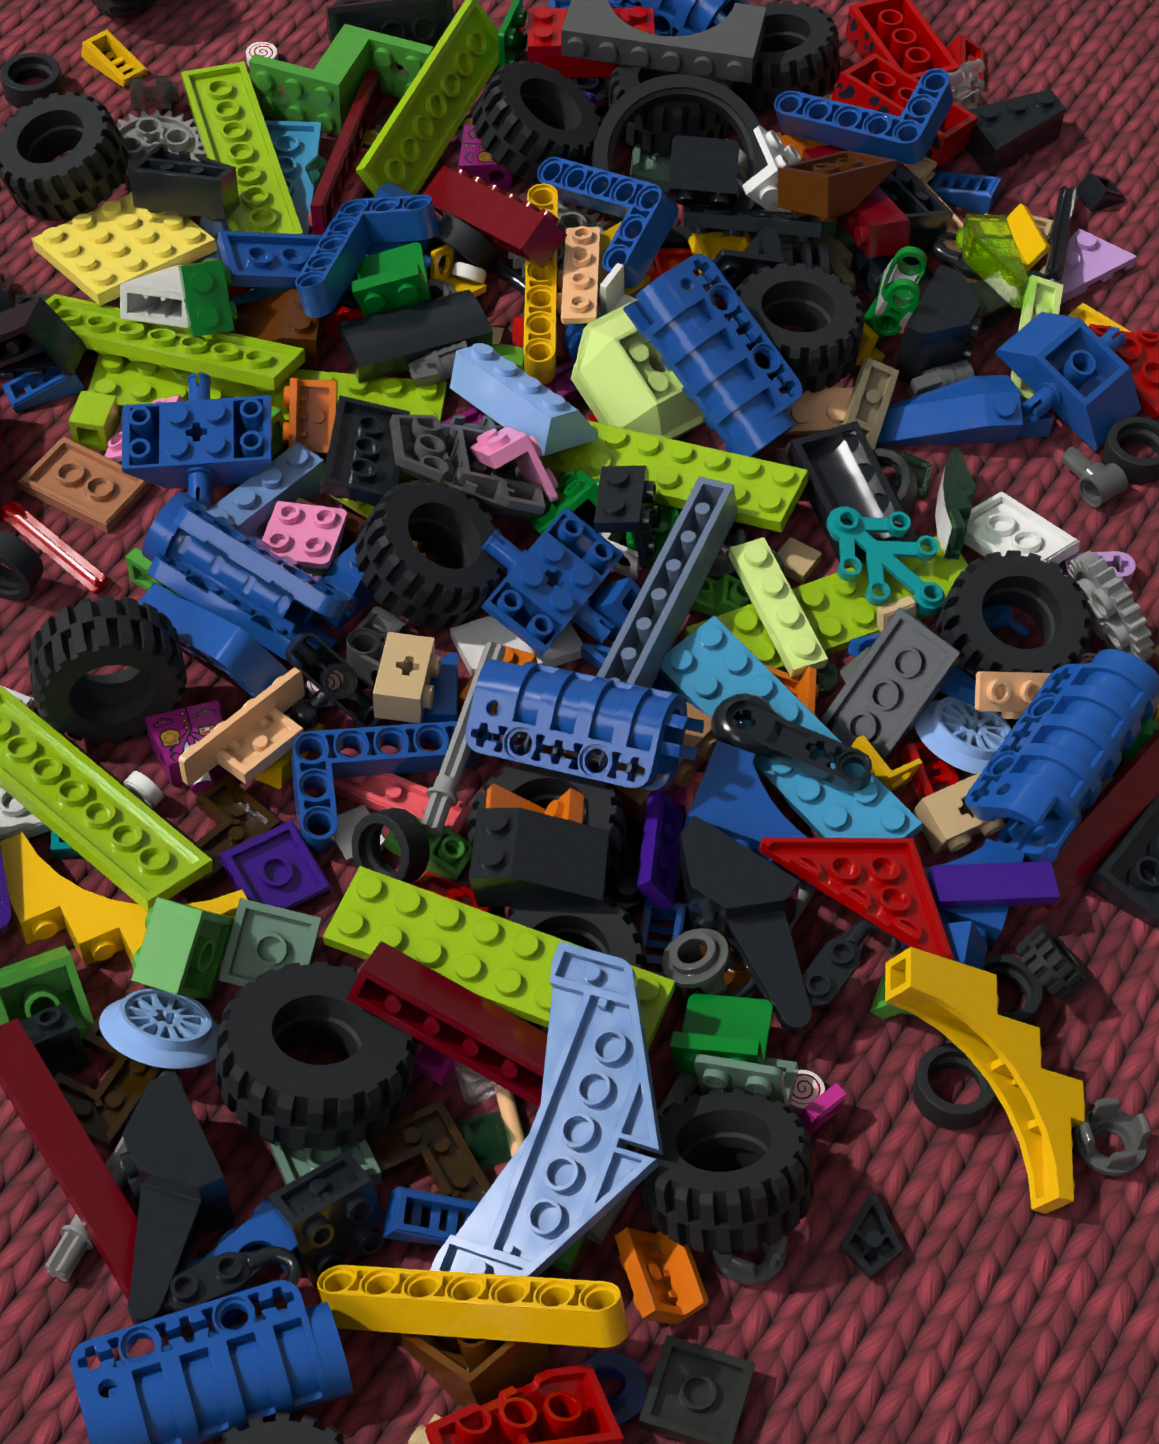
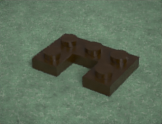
(238, 820)
(109, 1107)
(436, 1141)

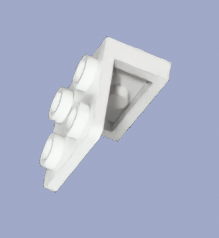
(764, 185)

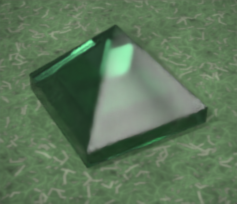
(315, 170)
(922, 471)

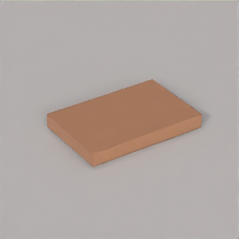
(84, 484)

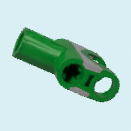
(896, 294)

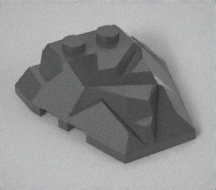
(442, 454)

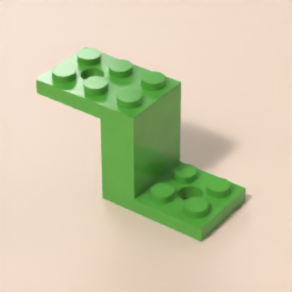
(331, 87)

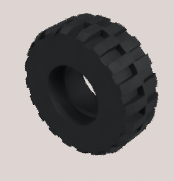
(300, 1100)

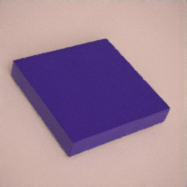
(276, 869)

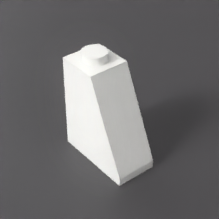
(154, 299)

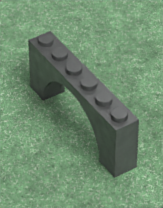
(721, 52)

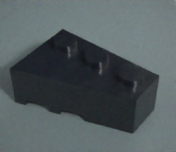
(1014, 129)
(183, 185)
(921, 206)
(37, 341)

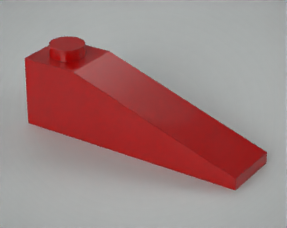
(555, 1408)

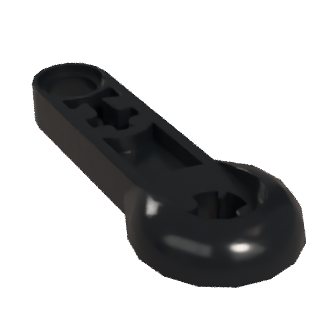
(786, 741)

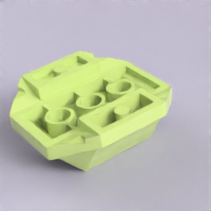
(621, 385)

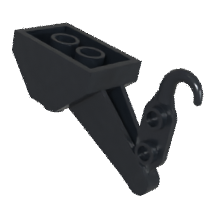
(949, 315)
(752, 909)
(180, 1197)

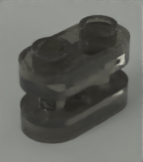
(164, 93)

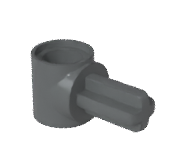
(1097, 481)

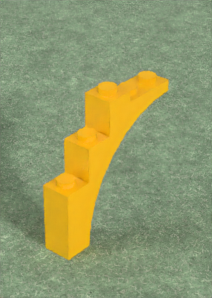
(97, 925)
(1007, 1053)

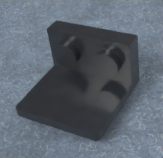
(760, 253)
(332, 1215)

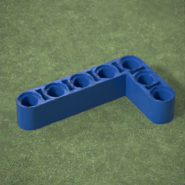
(869, 130)
(643, 206)
(349, 238)
(218, 642)
(369, 762)

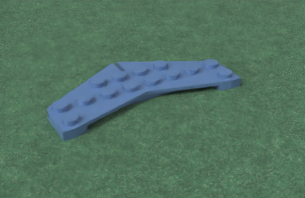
(591, 1104)

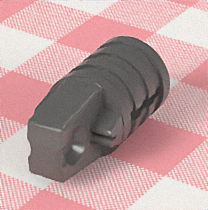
(435, 366)
(940, 376)

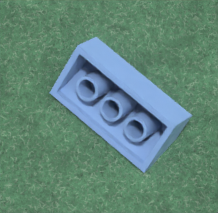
(518, 399)

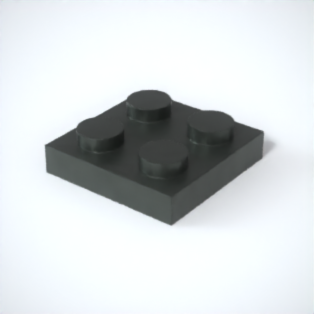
(696, 1393)

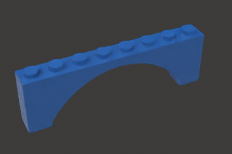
(739, 806)

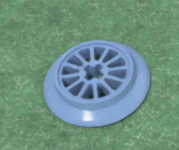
(961, 733)
(161, 1029)

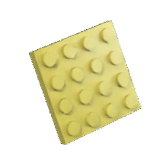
(120, 245)

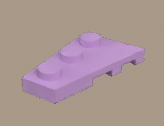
(1090, 261)

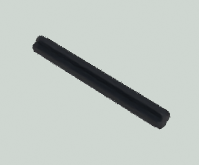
(1060, 233)

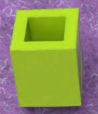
(94, 420)

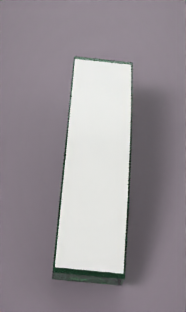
(954, 504)

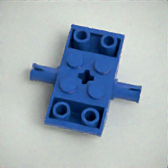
(1073, 374)
(197, 440)
(552, 582)

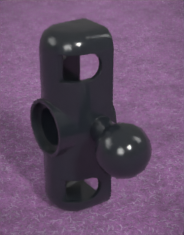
(317, 668)

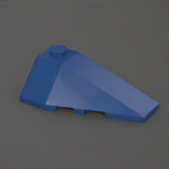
(959, 413)

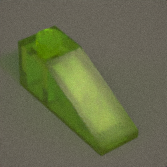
(993, 255)

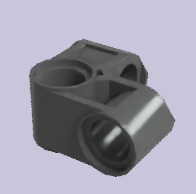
(368, 639)

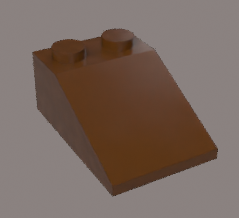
(830, 183)
(283, 321)
(476, 1368)

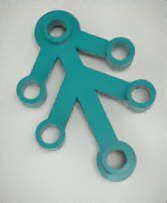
(883, 555)

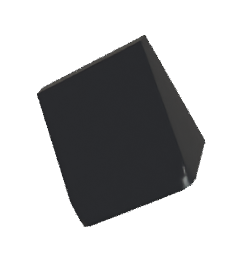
(1098, 192)

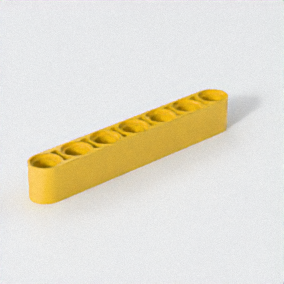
(541, 301)
(475, 1305)

